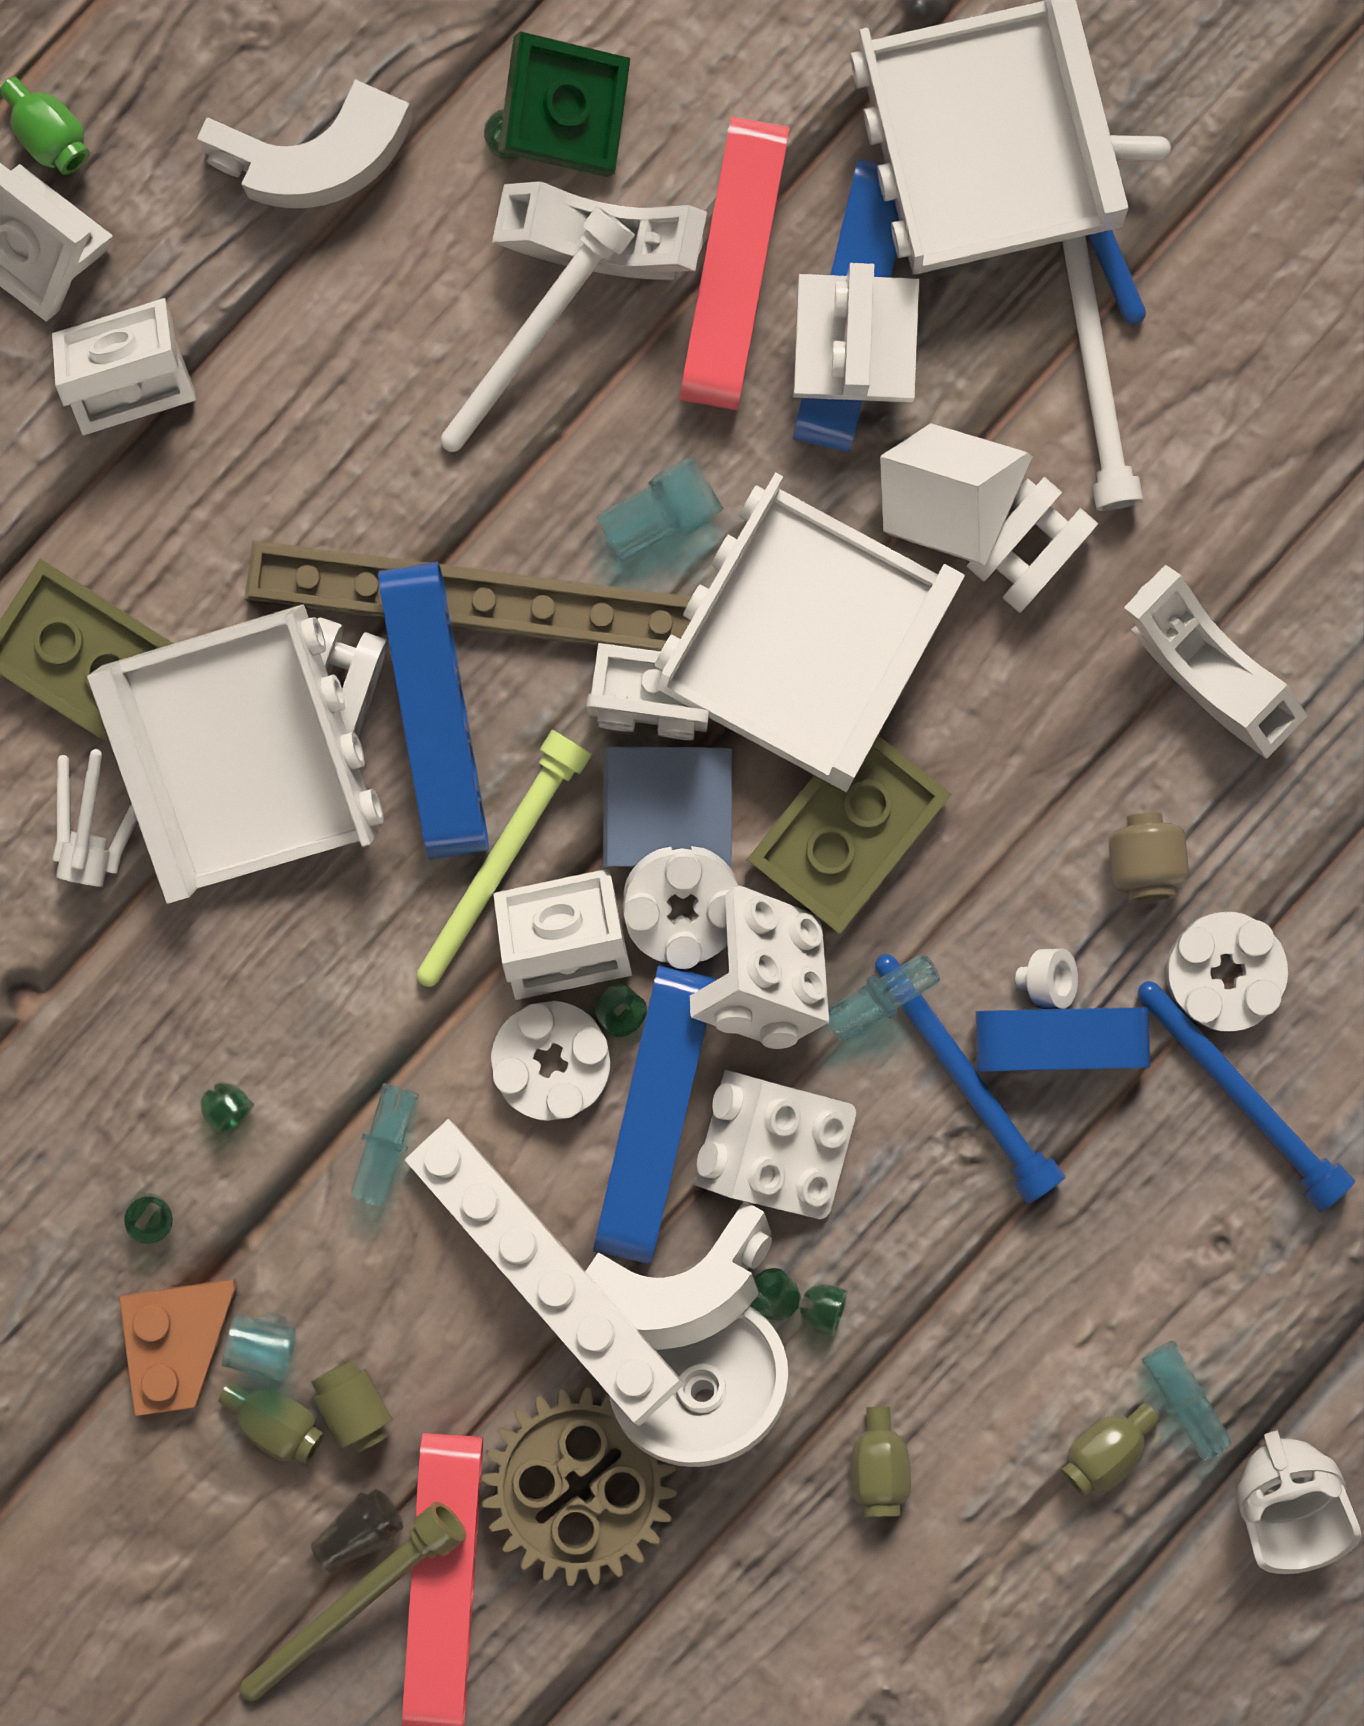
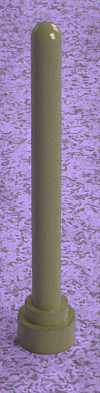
(435, 1533)

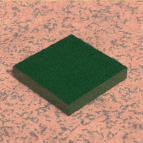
(564, 104)

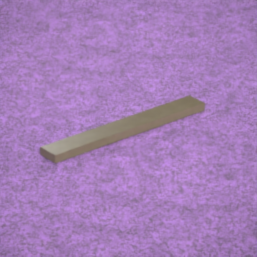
(474, 597)

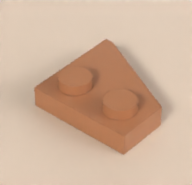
(172, 1342)

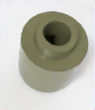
(351, 1406)

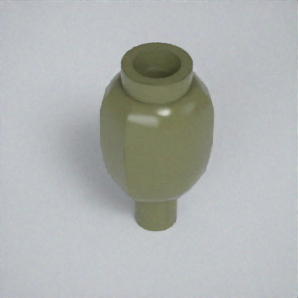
(274, 1423)
(1108, 1451)
(880, 1466)

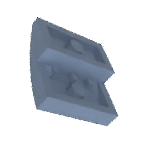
(666, 800)

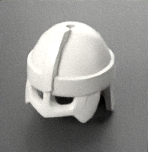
(1295, 1507)

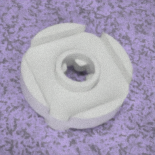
(647, 911)
(1248, 944)
(518, 1072)

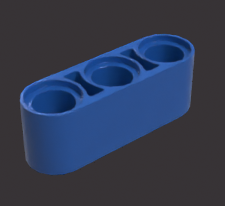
(1062, 1039)

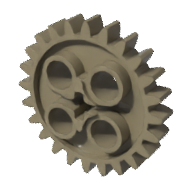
(613, 1527)

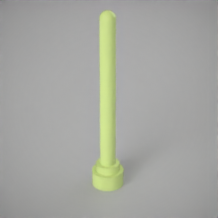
(559, 762)

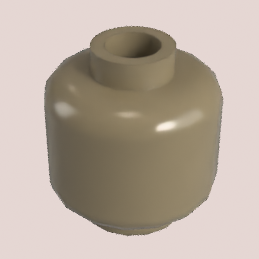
(1148, 858)

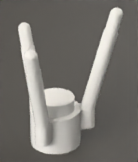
(80, 853)

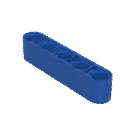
(865, 240)
(433, 710)
(652, 1119)

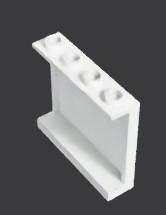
(990, 134)
(805, 635)
(236, 751)

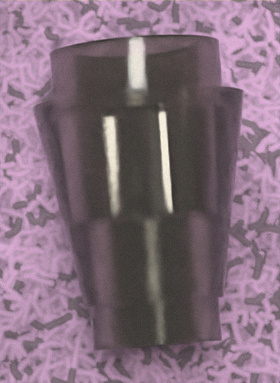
(358, 1530)

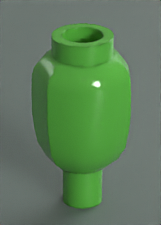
(45, 127)

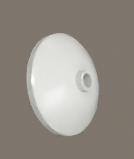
(750, 1387)

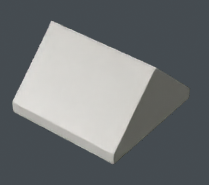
(950, 491)

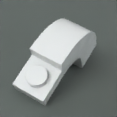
(323, 169)
(549, 227)
(1211, 666)
(698, 1301)

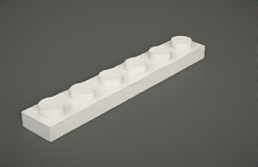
(544, 1273)

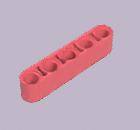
(734, 263)
(443, 1587)

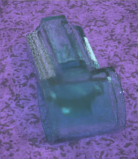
(673, 502)
(260, 1345)

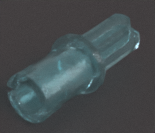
(882, 997)
(383, 1144)
(1187, 1400)

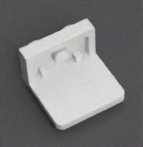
(628, 693)
(774, 973)
(775, 1145)

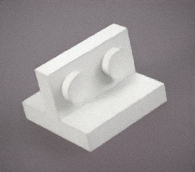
(42, 241)
(856, 336)
(121, 367)
(561, 934)

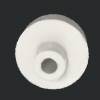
(1049, 978)

